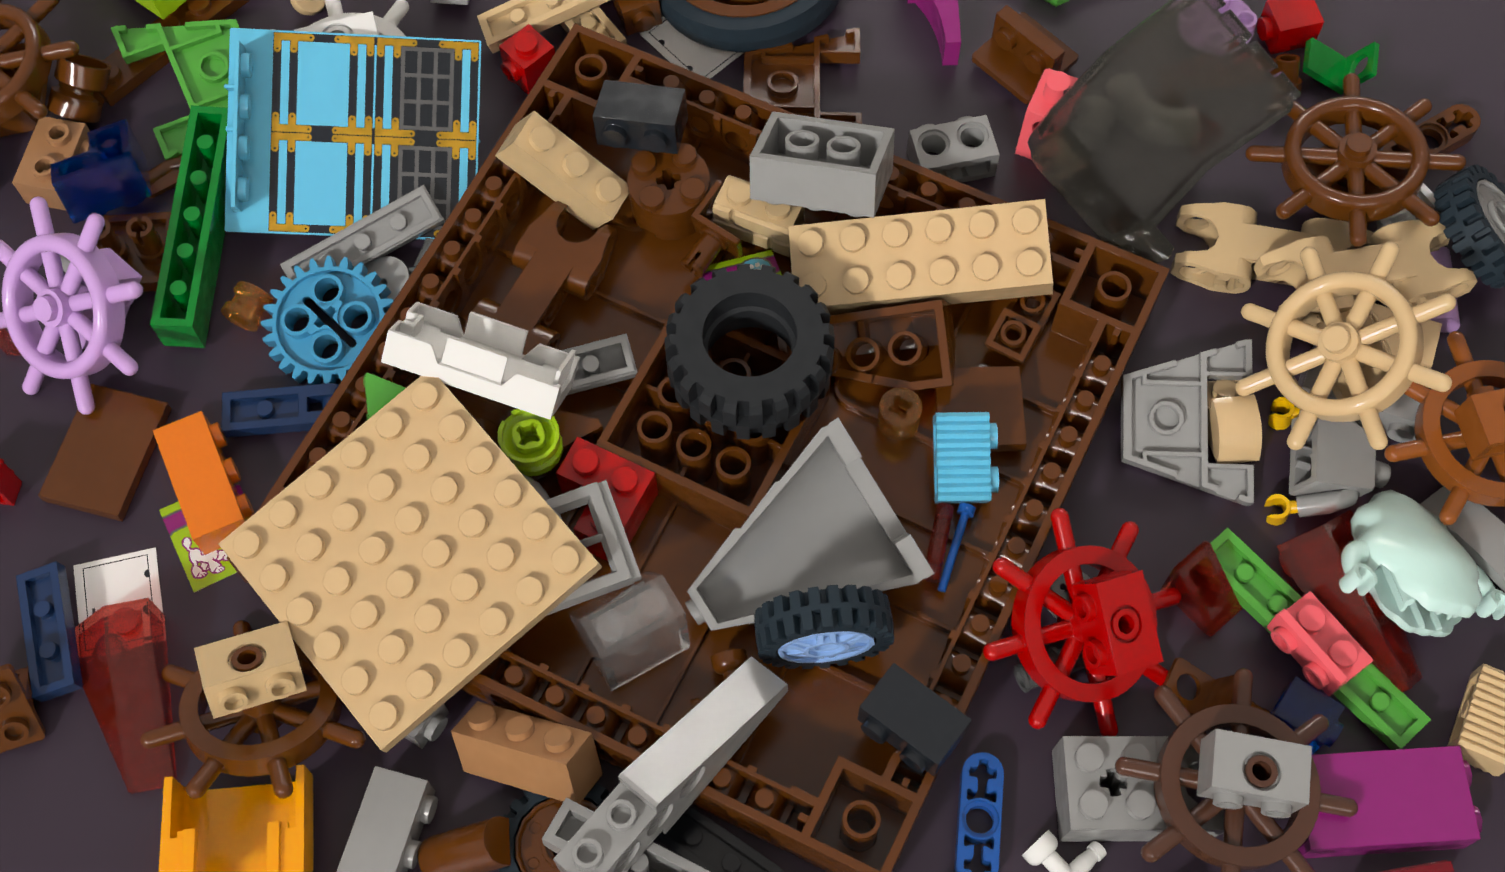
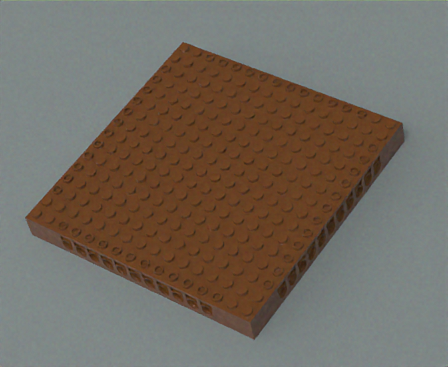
(808, 768)

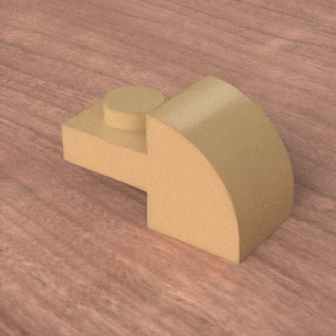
(1233, 424)

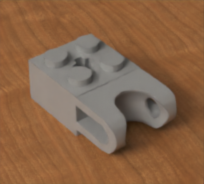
(1131, 814)

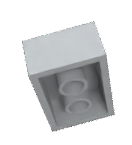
(822, 164)

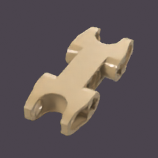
(1238, 242)
(1413, 272)

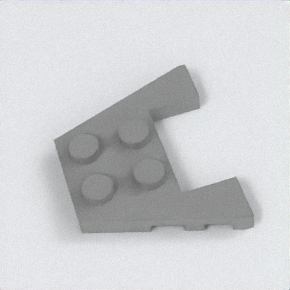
(1168, 421)

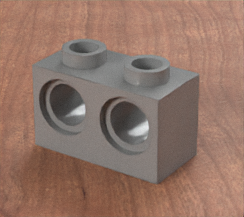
(950, 142)

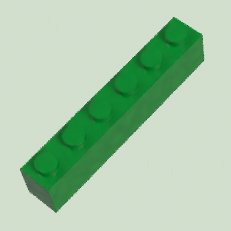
(194, 233)

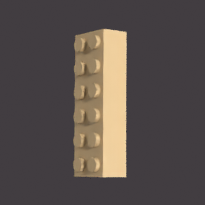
(926, 257)

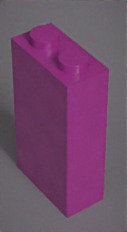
(1403, 799)

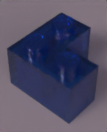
(105, 176)

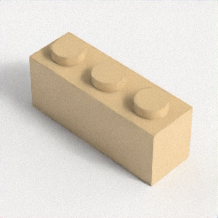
(563, 170)

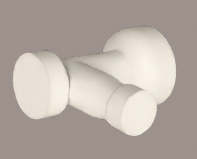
(1044, 852)

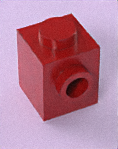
(1289, 24)
(525, 57)

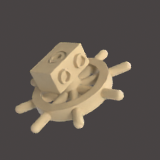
(1348, 344)

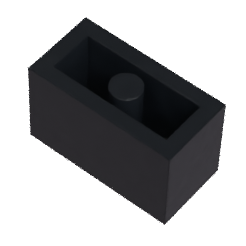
(640, 116)
(912, 720)

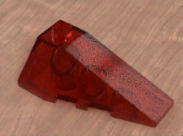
(1316, 567)
(121, 670)

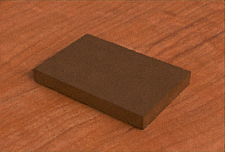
(105, 454)

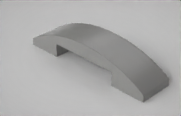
(1478, 533)

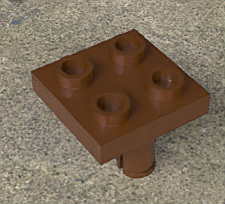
(138, 241)

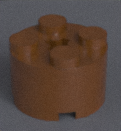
(667, 190)

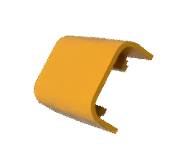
(238, 828)

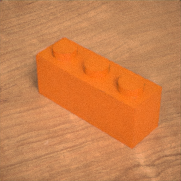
(203, 479)

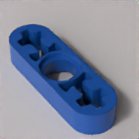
(993, 788)

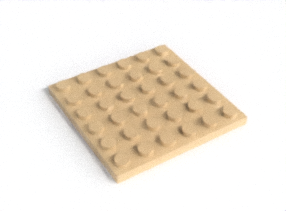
(409, 559)

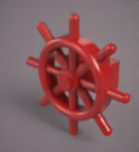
(1106, 620)

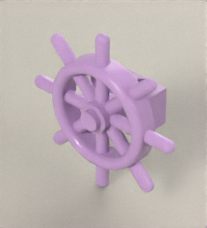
(81, 307)

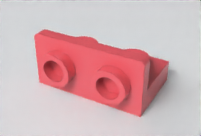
(1318, 644)

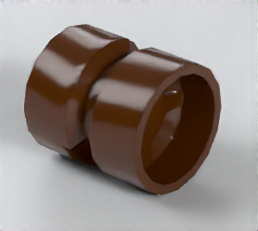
(79, 88)

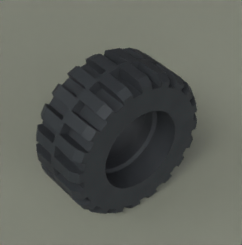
(742, 301)

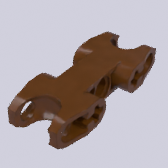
(549, 275)

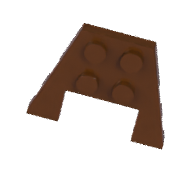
(791, 74)

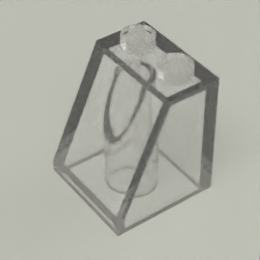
(633, 628)

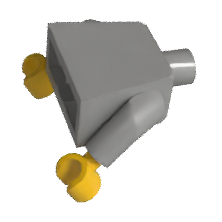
(1328, 470)

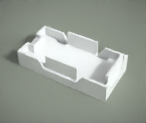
(483, 360)

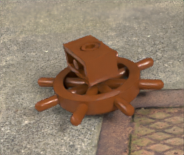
(1481, 427)

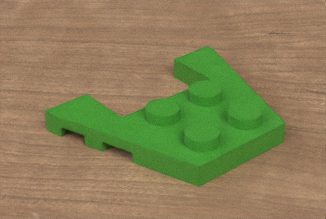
(198, 58)

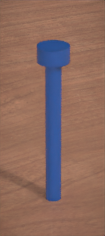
(965, 511)

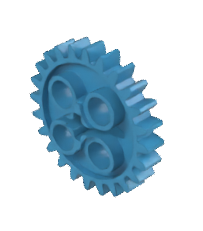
(303, 349)

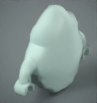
(1415, 568)

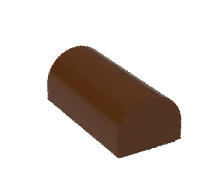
(469, 848)

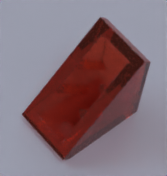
(1204, 589)

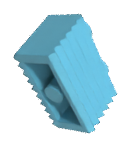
(963, 457)

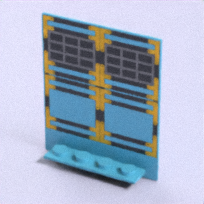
(345, 126)

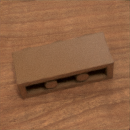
(527, 752)

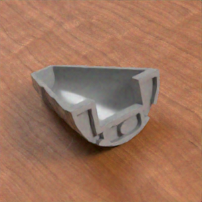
(808, 531)

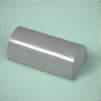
(603, 363)

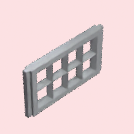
(610, 534)

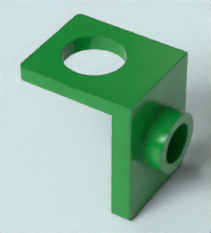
(1331, 67)

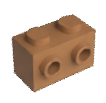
(49, 143)

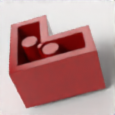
(630, 485)

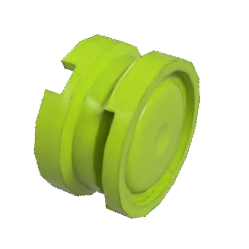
(530, 442)

